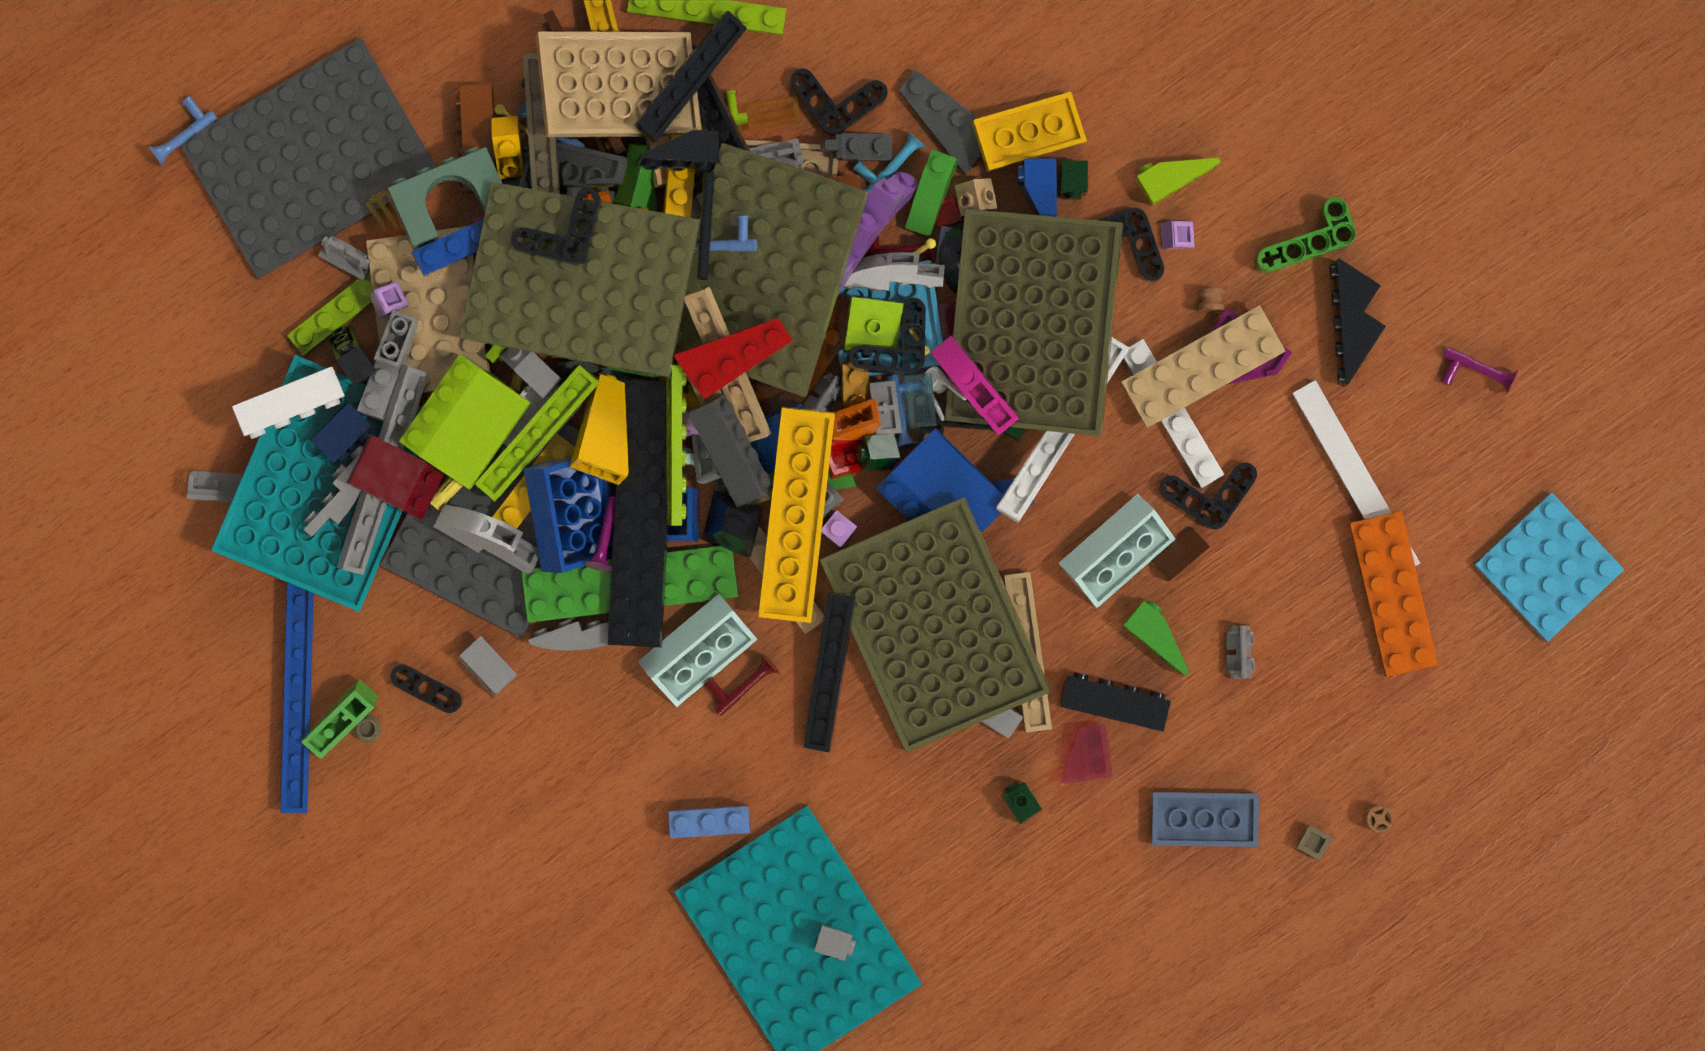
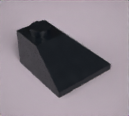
(732, 525)

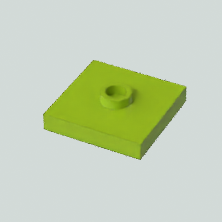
(872, 323)

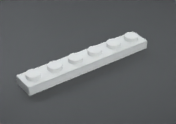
(1179, 426)

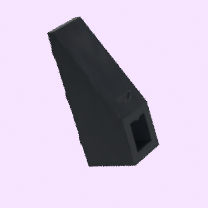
(691, 150)
(351, 354)

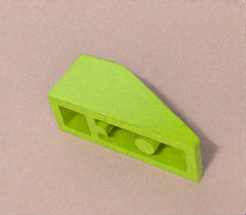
(1168, 177)

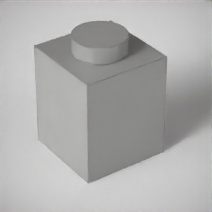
(835, 942)

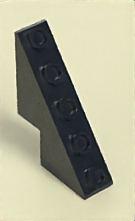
(1355, 327)

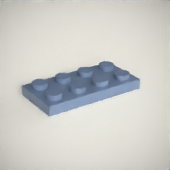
(1205, 819)

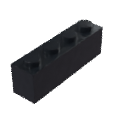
(1115, 703)

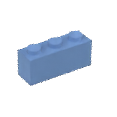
(709, 821)

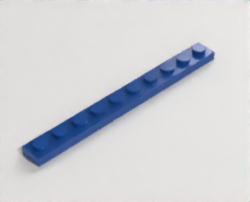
(296, 699)

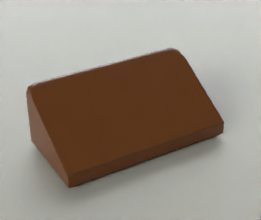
(1180, 554)

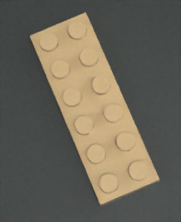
(1203, 366)

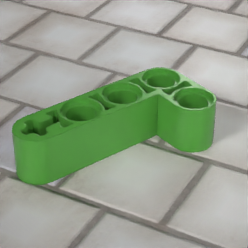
(1303, 242)

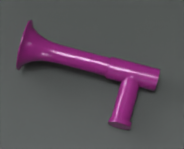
(1458, 358)
(599, 560)

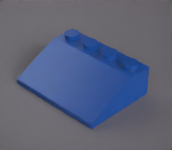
(936, 476)
(566, 514)

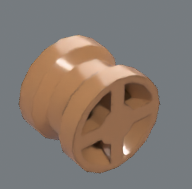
(1211, 300)
(1382, 821)

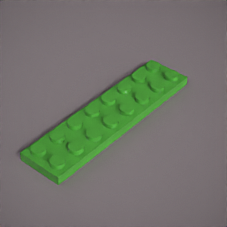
(690, 578)

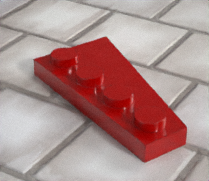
(725, 359)

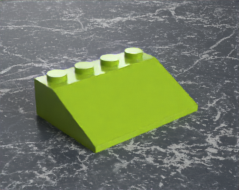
(465, 421)

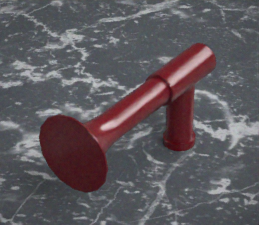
(876, 249)
(727, 701)

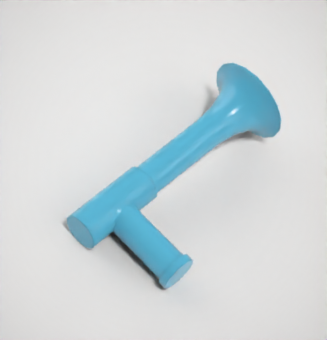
(910, 146)

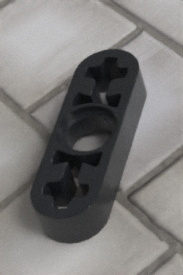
(412, 674)

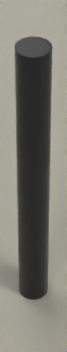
(705, 228)

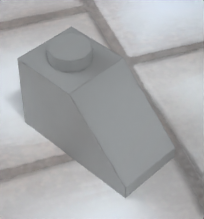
(532, 370)

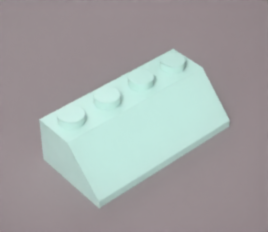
(1117, 550)
(697, 650)

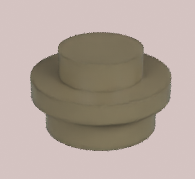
(368, 729)

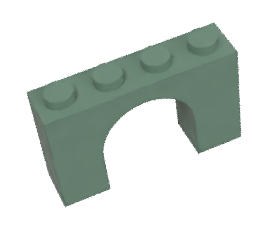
(410, 195)

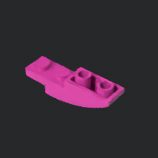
(974, 385)

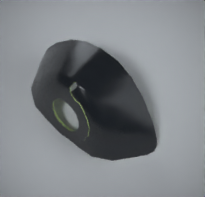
(947, 255)

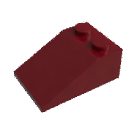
(395, 477)

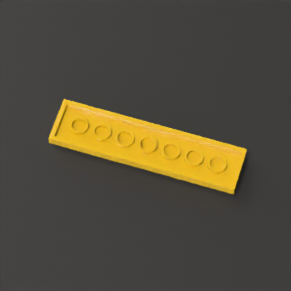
(796, 514)

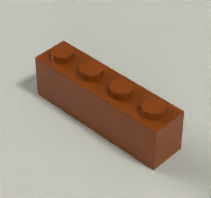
(476, 120)

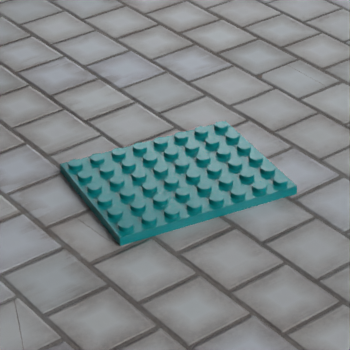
(280, 490)
(763, 924)

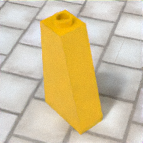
(603, 433)

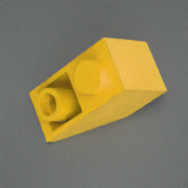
(508, 147)

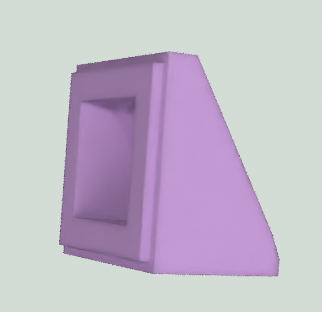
(1177, 235)
(388, 299)

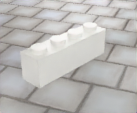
(288, 401)

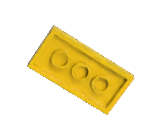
(1029, 131)

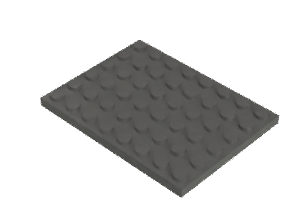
(306, 157)
(458, 573)

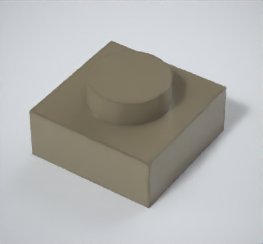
(1314, 842)

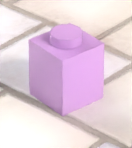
(838, 529)

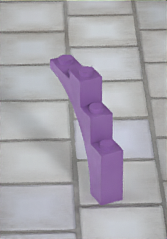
(881, 206)

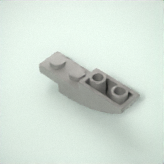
(900, 267)
(389, 358)
(337, 504)
(487, 533)
(572, 637)

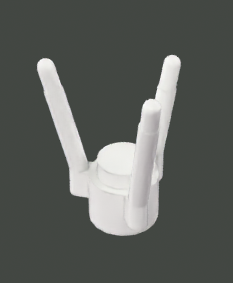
(940, 383)

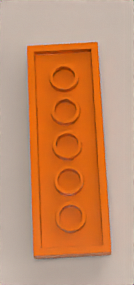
(1394, 593)

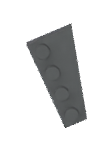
(944, 118)
(582, 167)

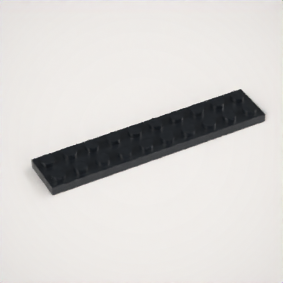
(641, 522)

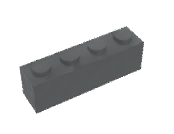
(731, 450)

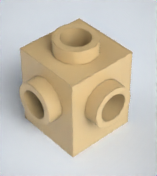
(976, 195)

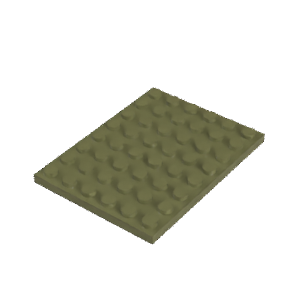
(804, 244)
(610, 310)
(1038, 316)
(936, 625)

